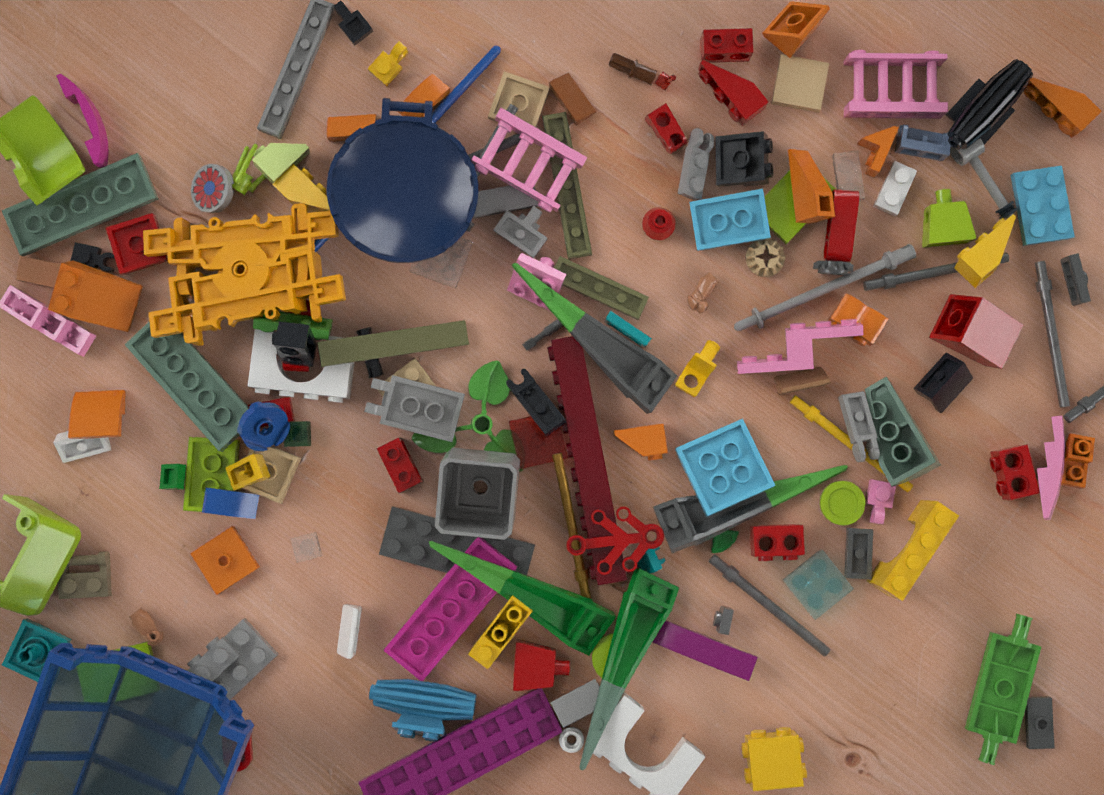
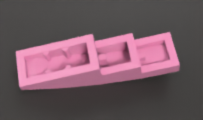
(47, 322)
(1051, 476)

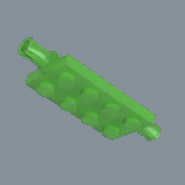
(1003, 688)

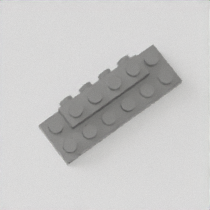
(234, 658)

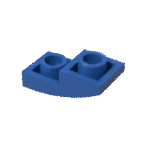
(230, 503)

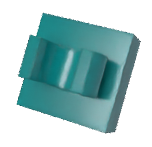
(650, 561)

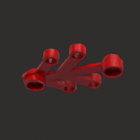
(619, 540)

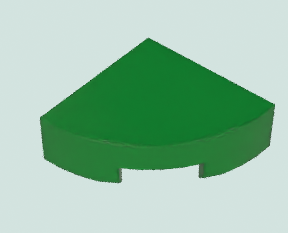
(723, 541)

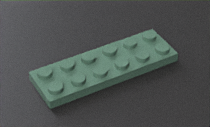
(81, 205)
(191, 384)

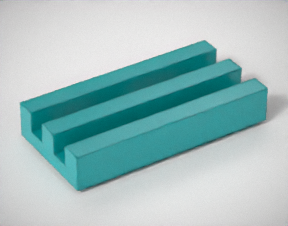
(627, 329)

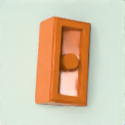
(342, 127)

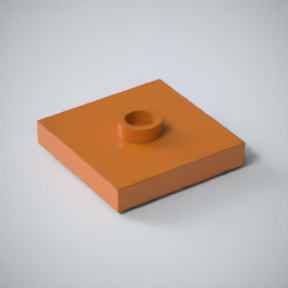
(225, 560)

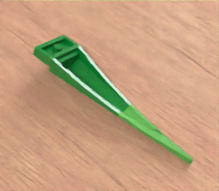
(563, 613)

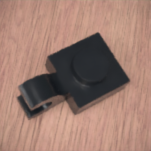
(353, 24)

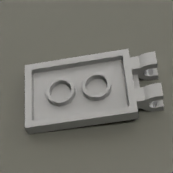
(417, 407)

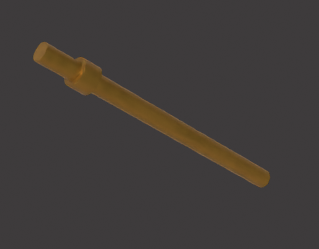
(581, 573)

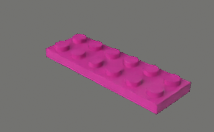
(444, 614)

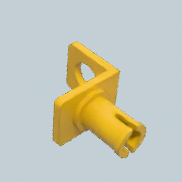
(700, 367)

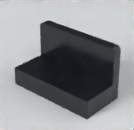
(944, 382)

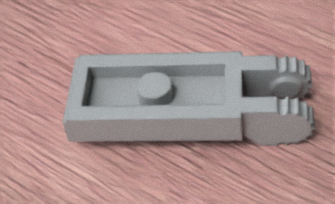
(695, 164)
(859, 425)

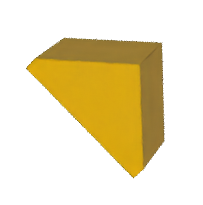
(247, 471)

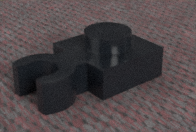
(91, 256)

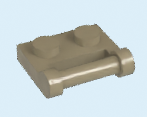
(86, 583)

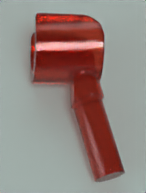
(664, 80)

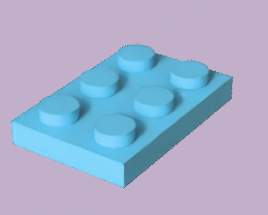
(1042, 205)
(730, 219)

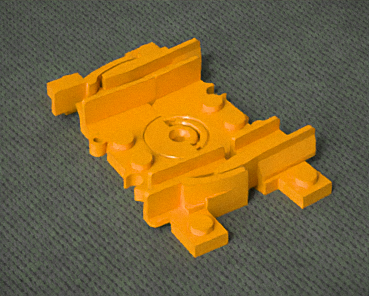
(277, 272)

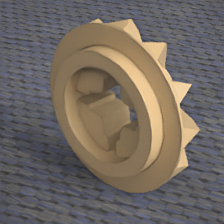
(757, 265)

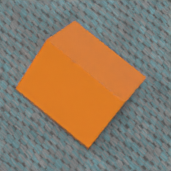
(795, 25)

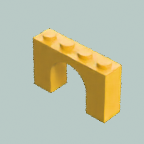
(932, 525)

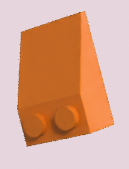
(94, 296)

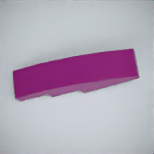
(706, 650)

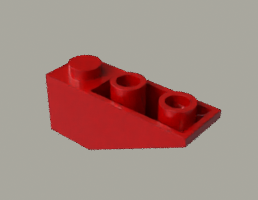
(737, 93)

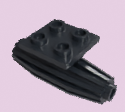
(987, 105)

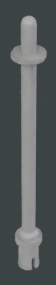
(889, 261)

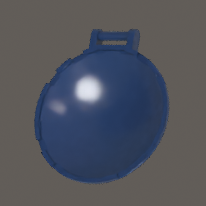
(402, 186)

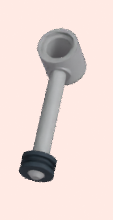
(971, 155)

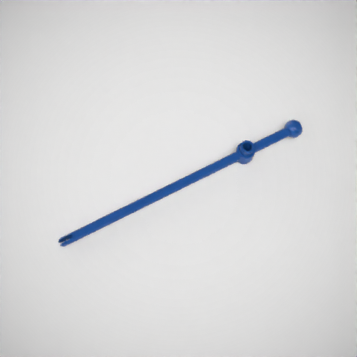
(451, 99)

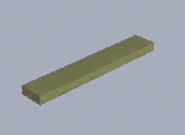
(569, 197)
(392, 343)

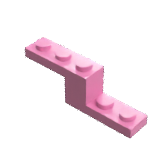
(799, 347)

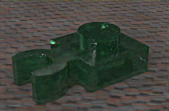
(299, 434)

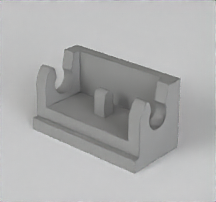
(576, 703)

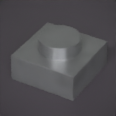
(723, 620)

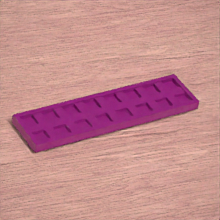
(469, 750)

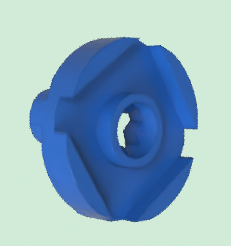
(256, 416)

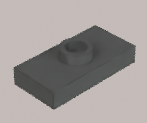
(1075, 279)
(1039, 723)

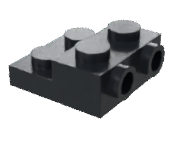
(743, 159)

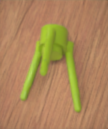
(242, 180)

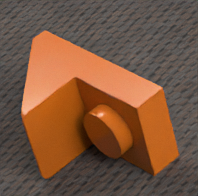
(880, 145)

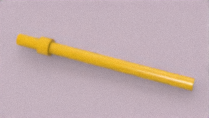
(813, 414)

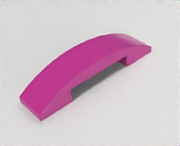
(98, 144)

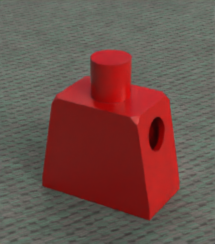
(536, 666)

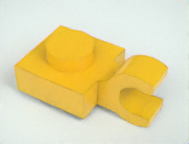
(386, 66)

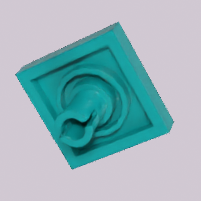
(31, 648)

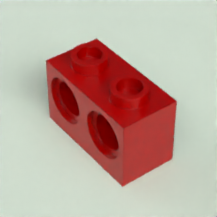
(726, 45)
(400, 465)
(1021, 469)
(777, 535)

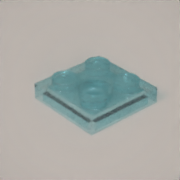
(817, 584)

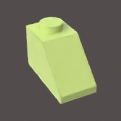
(278, 157)

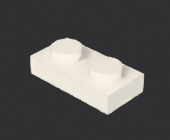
(895, 188)

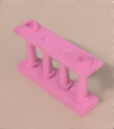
(883, 107)
(528, 136)

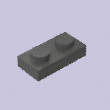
(858, 553)

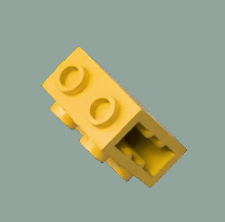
(774, 759)

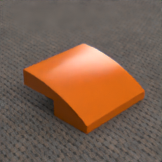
(96, 414)

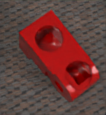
(666, 128)

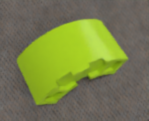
(39, 150)

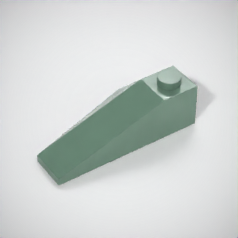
(900, 441)

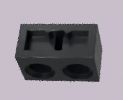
(295, 343)

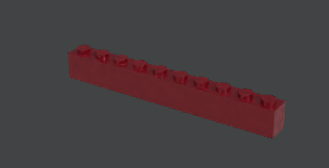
(585, 450)

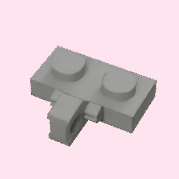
(522, 231)

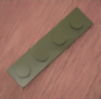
(602, 288)

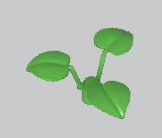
(489, 386)

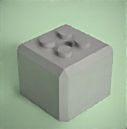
(471, 513)

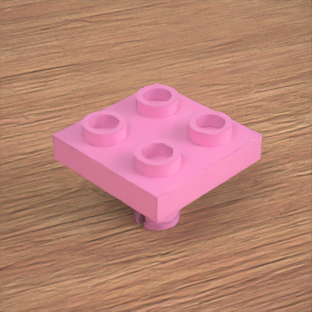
(540, 269)

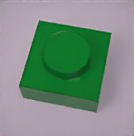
(172, 476)

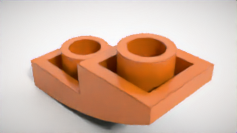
(429, 90)
(1078, 454)

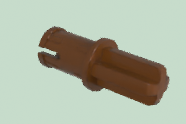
(632, 68)

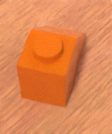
(645, 440)

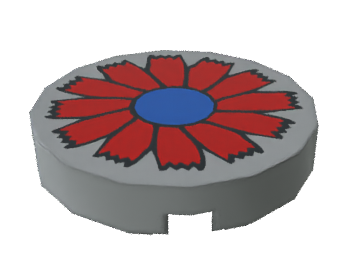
(212, 188)

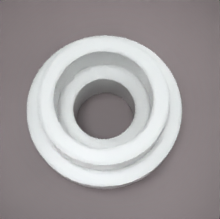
(571, 747)

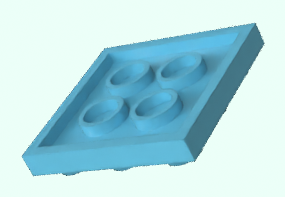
(724, 467)

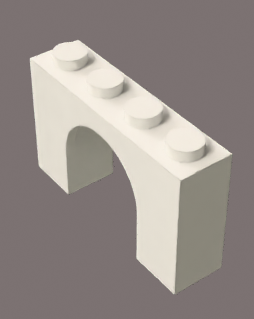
(268, 374)
(661, 779)

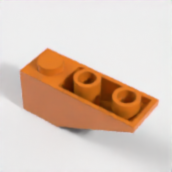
(1067, 107)
(810, 191)

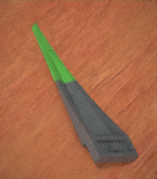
(628, 366)
(687, 524)

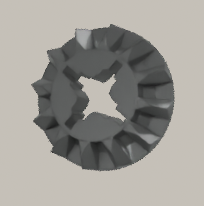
(833, 267)

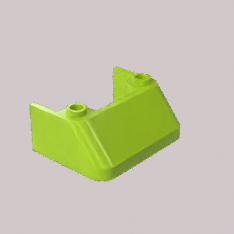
(41, 559)

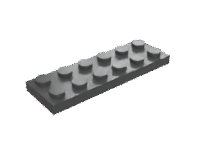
(409, 537)

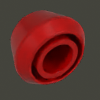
(658, 230)

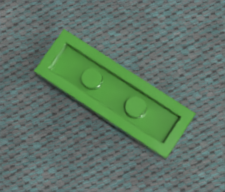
(320, 330)

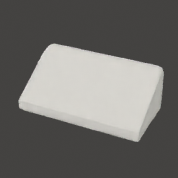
(76, 449)
(349, 630)

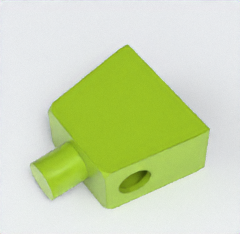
(947, 222)

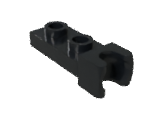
(537, 403)

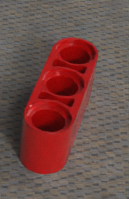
(842, 227)

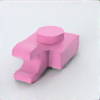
(880, 496)

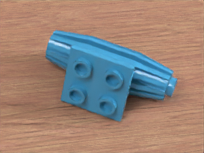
(422, 706)

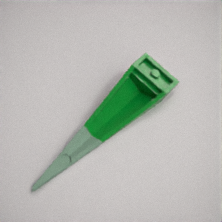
(638, 622)

